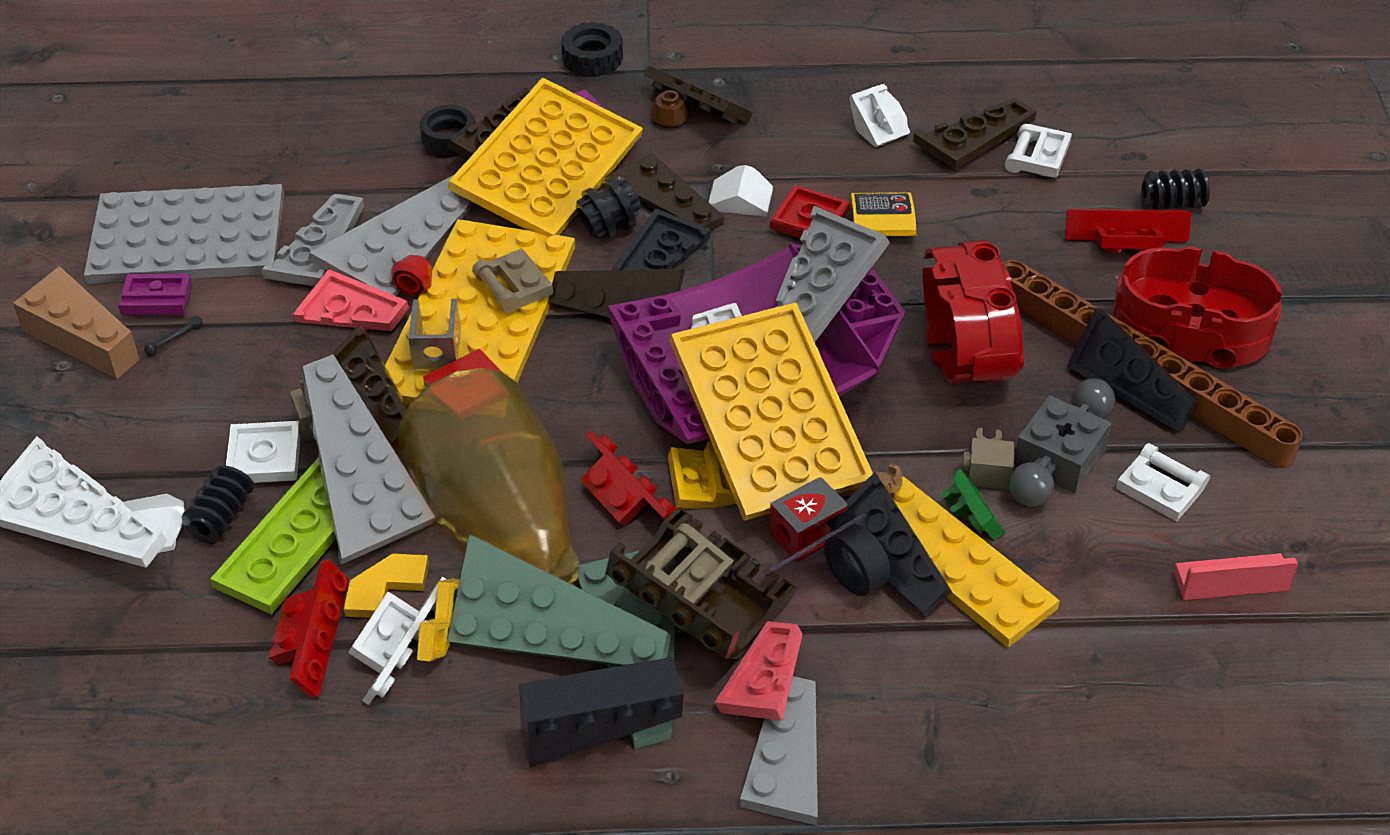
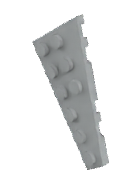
(404, 230)
(829, 267)
(361, 474)

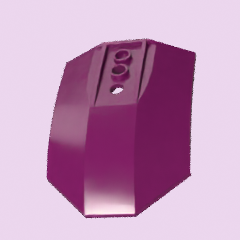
(849, 345)

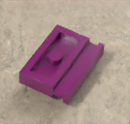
(155, 294)

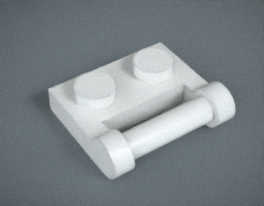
(1047, 154)
(1158, 489)

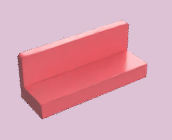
(1235, 576)

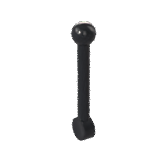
(194, 323)

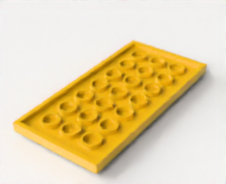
(484, 325)

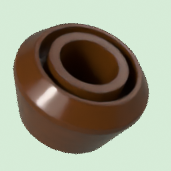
(670, 110)

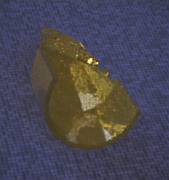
(490, 468)

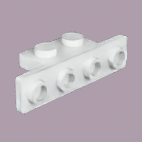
(386, 638)

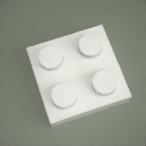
(265, 450)

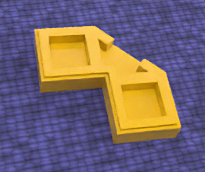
(392, 573)
(434, 632)

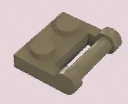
(521, 276)
(698, 570)

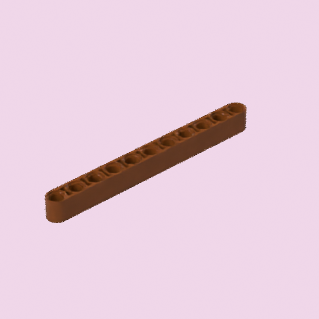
(1218, 403)

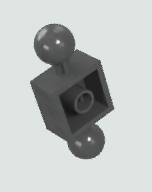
(1062, 443)

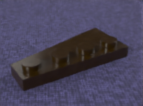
(707, 100)
(477, 133)
(975, 134)
(668, 192)
(598, 289)
(372, 383)

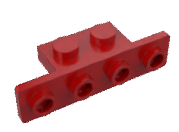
(1128, 227)
(617, 485)
(309, 628)

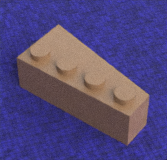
(76, 323)

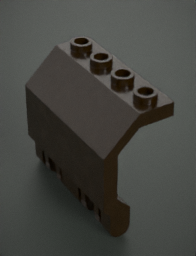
(728, 614)

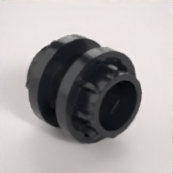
(608, 207)

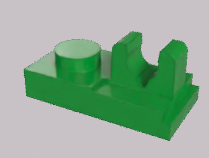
(971, 499)

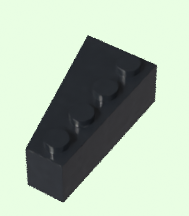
(596, 707)

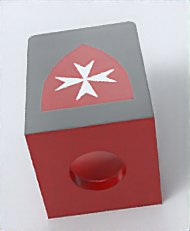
(803, 516)

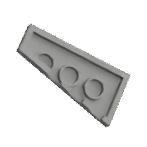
(330, 221)
(785, 760)

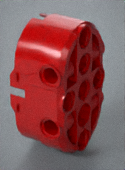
(1200, 310)
(974, 311)

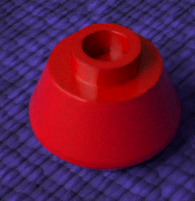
(412, 275)

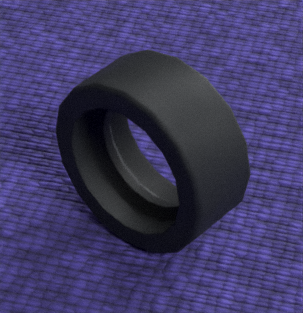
(440, 118)
(857, 560)

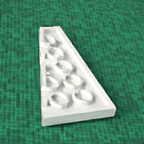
(66, 506)

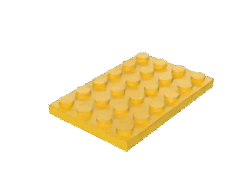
(545, 158)
(769, 407)

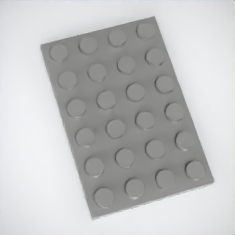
(185, 232)

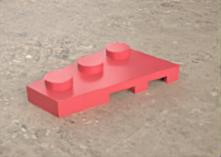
(350, 303)
(764, 674)

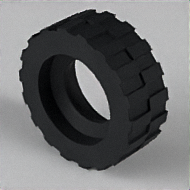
(592, 35)

